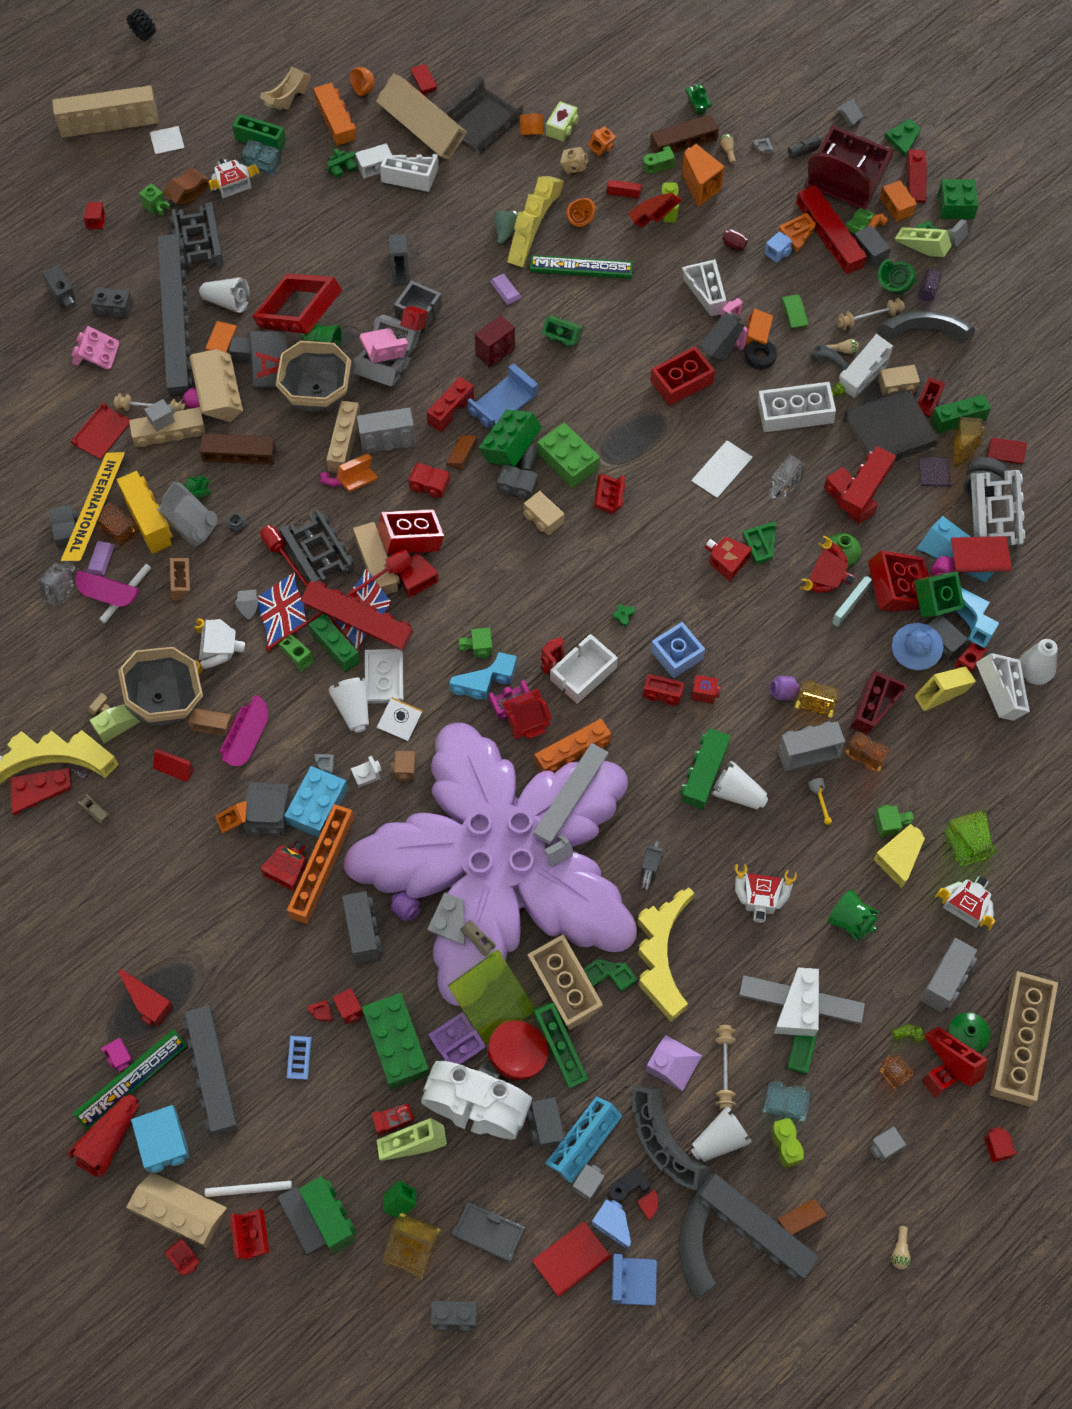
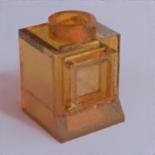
(896, 1071)

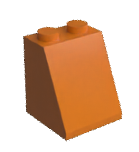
(702, 174)

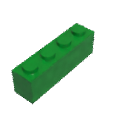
(705, 769)

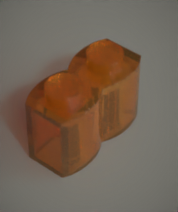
(870, 752)

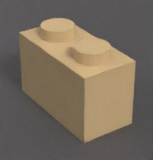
(898, 379)
(543, 513)

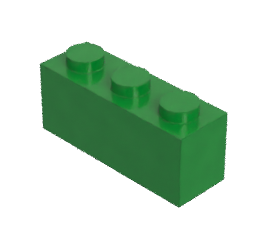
(259, 131)
(947, 416)
(334, 643)

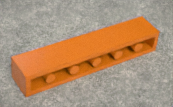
(320, 864)

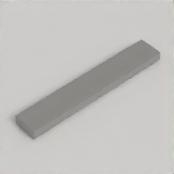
(570, 794)
(776, 994)

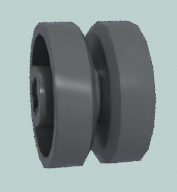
(985, 465)

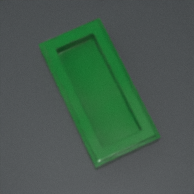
(801, 1053)

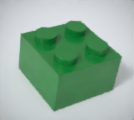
(939, 594)

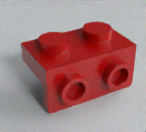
(609, 493)
(552, 654)
(663, 689)
(249, 1234)

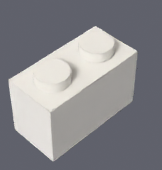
(371, 160)

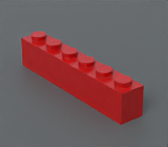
(831, 229)
(357, 616)

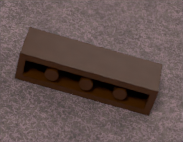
(685, 135)
(237, 449)

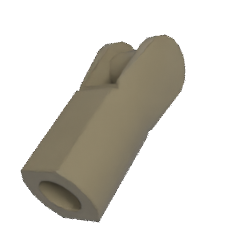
(94, 810)
(474, 934)

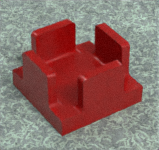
(527, 714)

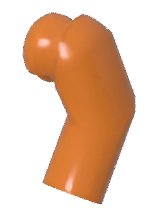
(877, 220)

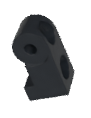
(628, 1184)

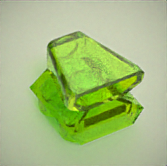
(970, 837)

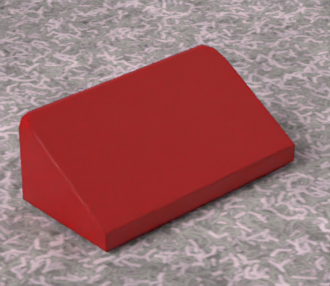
(624, 189)
(1007, 450)
(172, 765)

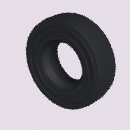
(758, 363)

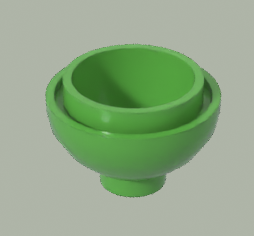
(851, 550)

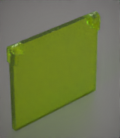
(490, 995)

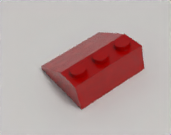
(894, 580)

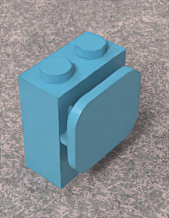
(160, 1139)

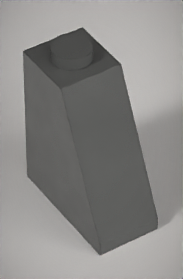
(399, 259)
(723, 336)

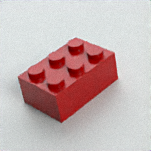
(682, 375)
(411, 531)

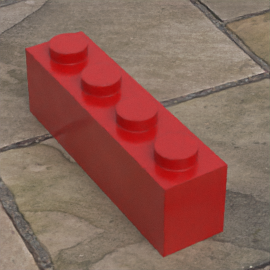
(867, 482)

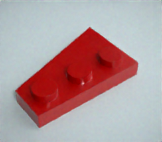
(34, 788)

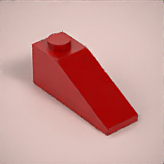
(916, 174)
(148, 1002)
(958, 1057)

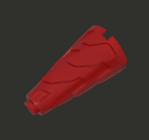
(104, 1138)

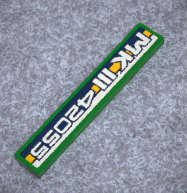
(581, 266)
(130, 1079)

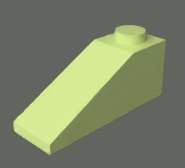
(927, 241)
(113, 722)
(412, 1140)

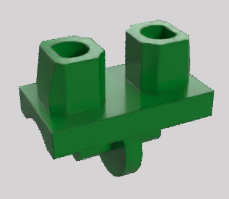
(698, 98)
(339, 160)
(197, 486)

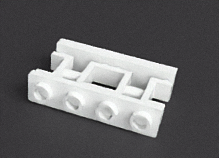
(983, 509)

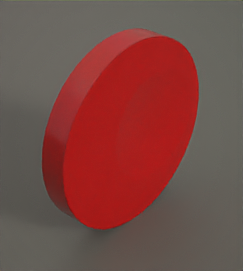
(517, 1050)

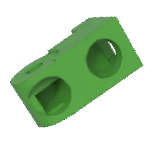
(659, 161)
(296, 652)

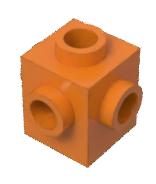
(601, 141)

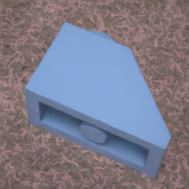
(613, 1223)

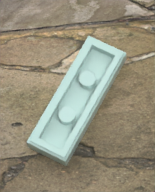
(851, 601)

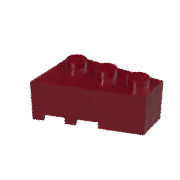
(875, 700)

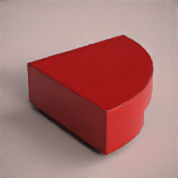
(320, 1011)
(649, 1204)

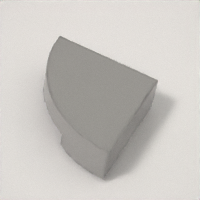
(763, 146)
(325, 762)

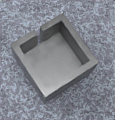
(420, 297)

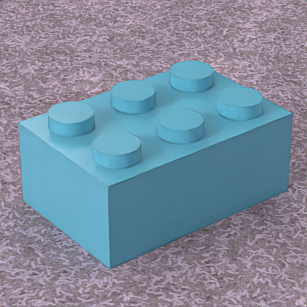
(315, 800)

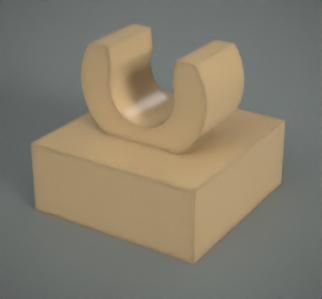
(98, 705)

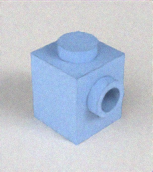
(778, 247)

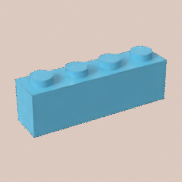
(938, 543)

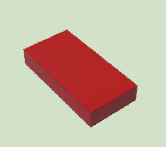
(423, 79)

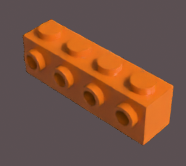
(334, 114)
(572, 747)

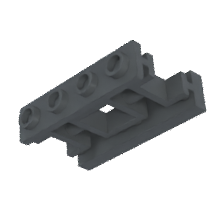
(210, 235)
(304, 556)

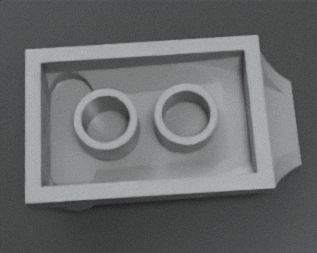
(187, 514)

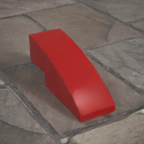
(654, 209)

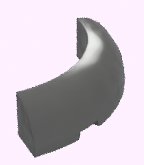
(926, 320)
(658, 1141)
(691, 1249)

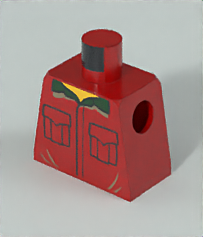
(286, 866)

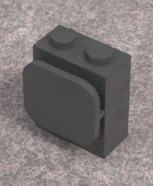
(266, 809)

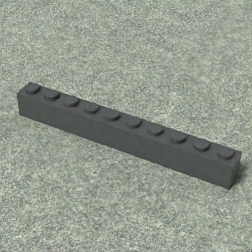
(174, 314)

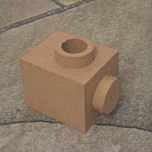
(404, 766)

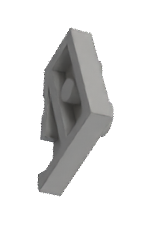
(449, 919)

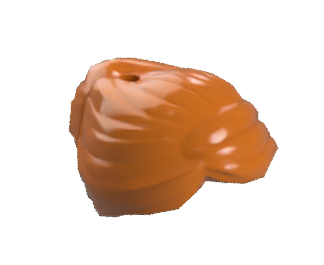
(362, 80)
(581, 212)

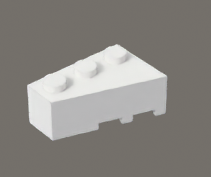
(410, 171)
(706, 285)
(866, 366)
(1005, 685)
(801, 1006)

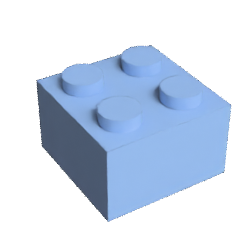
(677, 650)

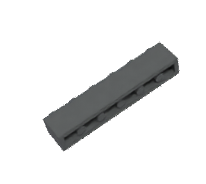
(211, 1071)
(756, 1226)

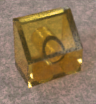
(967, 439)
(817, 698)
(411, 1245)

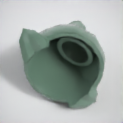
(504, 224)

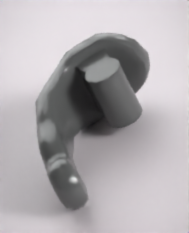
(822, 351)

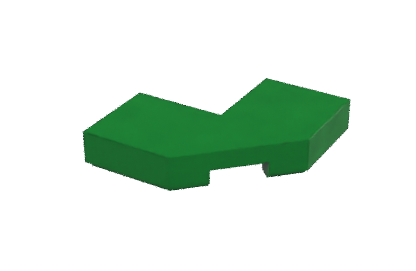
(618, 972)

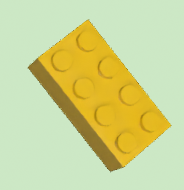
(144, 511)

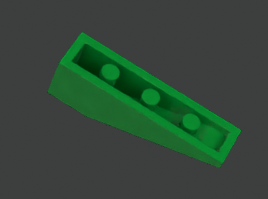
(559, 1044)

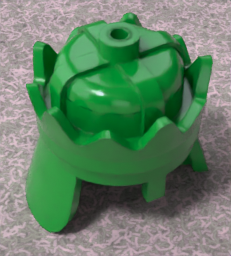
(896, 276)
(327, 334)
(854, 916)

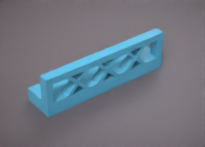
(587, 1140)

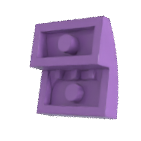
(456, 1040)

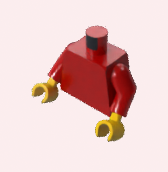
(829, 569)

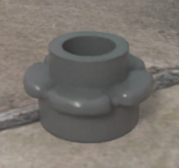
(235, 517)

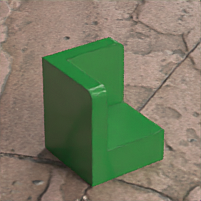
(399, 1199)

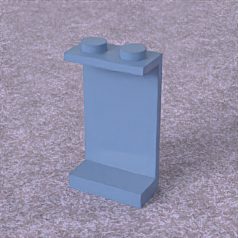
(509, 394)

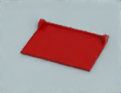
(100, 431)
(981, 554)
(571, 1259)

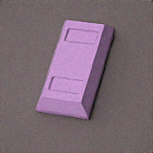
(505, 289)
(100, 558)

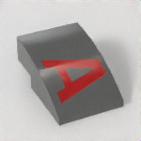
(265, 357)

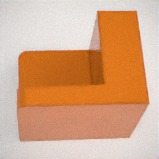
(531, 124)

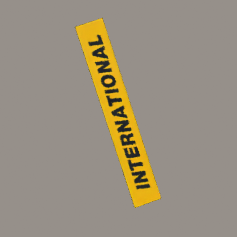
(92, 507)

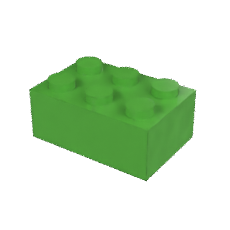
(568, 455)

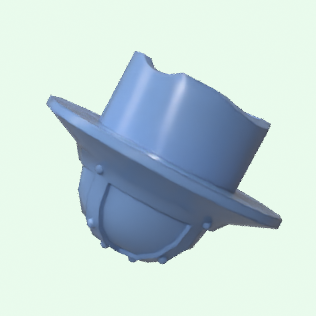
(917, 646)

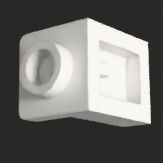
(367, 772)

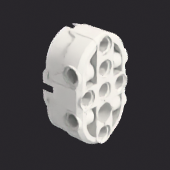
(474, 1095)

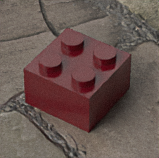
(495, 341)

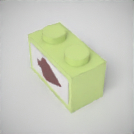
(562, 121)

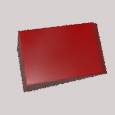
(931, 395)
(939, 1080)

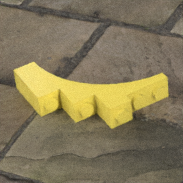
(528, 221)
(52, 749)
(659, 982)

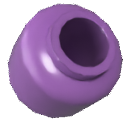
(784, 688)
(404, 906)

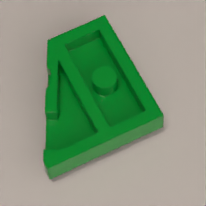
(903, 136)
(761, 541)

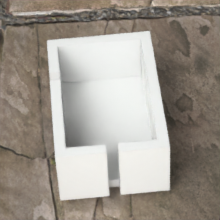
(584, 673)

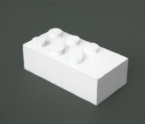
(796, 407)

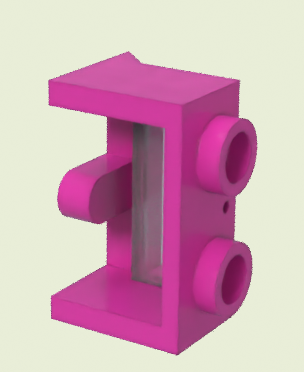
(496, 702)

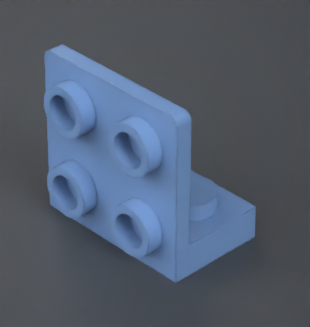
(633, 1281)

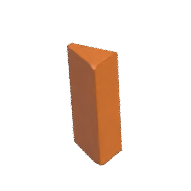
(232, 817)

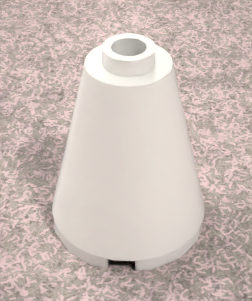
(227, 293)
(1040, 662)
(352, 702)
(739, 788)
(720, 1137)

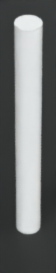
(134, 582)
(250, 1188)

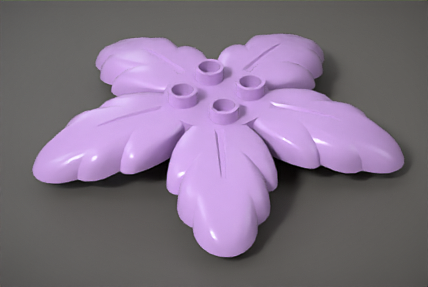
(495, 859)

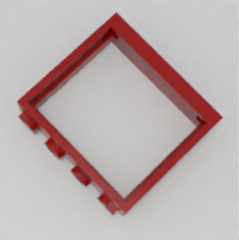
(326, 289)

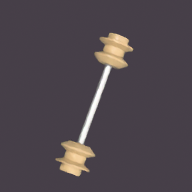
(892, 307)
(126, 403)
(725, 1038)

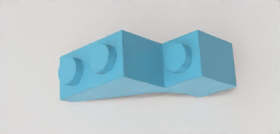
(981, 626)
(478, 683)

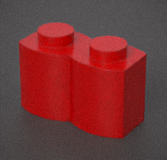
(429, 480)

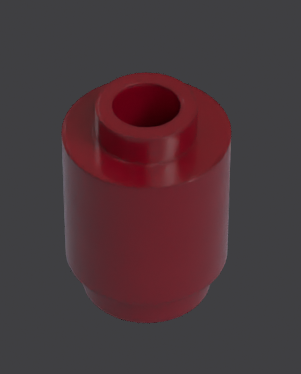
(735, 239)

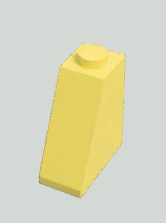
(944, 687)
(900, 854)

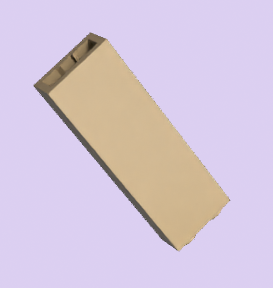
(421, 116)

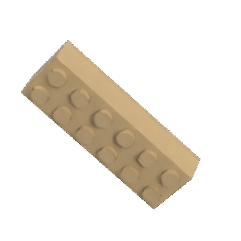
(105, 111)
(1024, 1039)

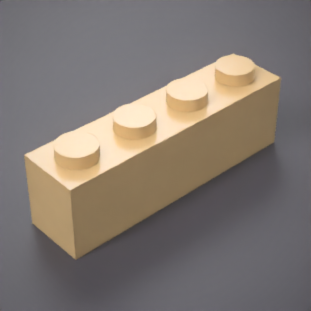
(187, 424)
(343, 435)
(374, 556)

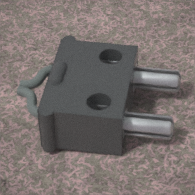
(651, 864)

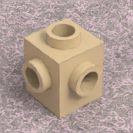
(574, 160)

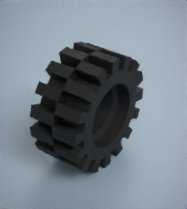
(141, 24)

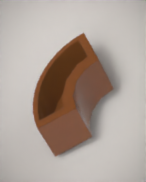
(187, 186)

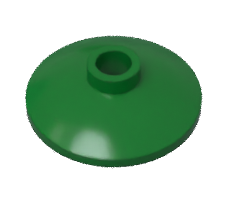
(959, 1029)

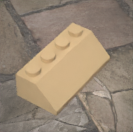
(216, 384)
(566, 981)
(177, 1209)

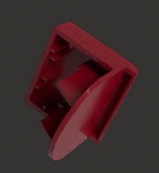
(848, 167)

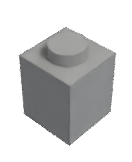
(160, 414)
(887, 1144)
(588, 1182)

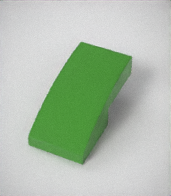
(860, 220)
(795, 311)

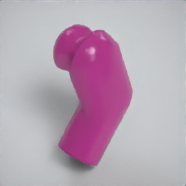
(325, 479)

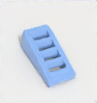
(299, 1039)

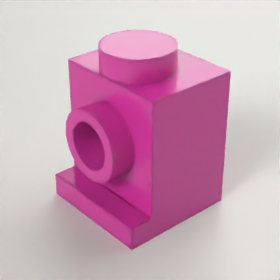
(118, 1055)

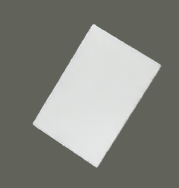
(384, 675)

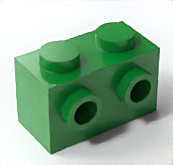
(563, 330)

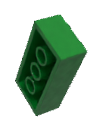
(395, 1041)

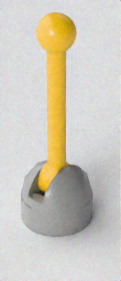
(817, 786)

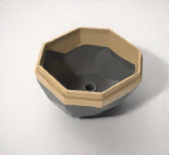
(312, 367)
(160, 674)

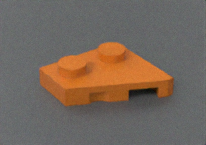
(798, 230)

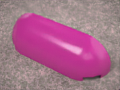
(106, 589)
(245, 732)

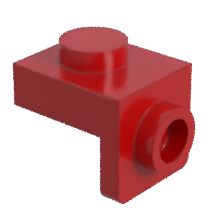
(182, 1257)

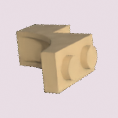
(283, 95)

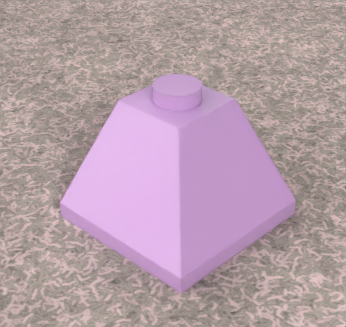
(673, 1063)

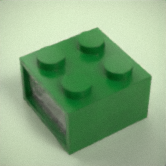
(958, 199)

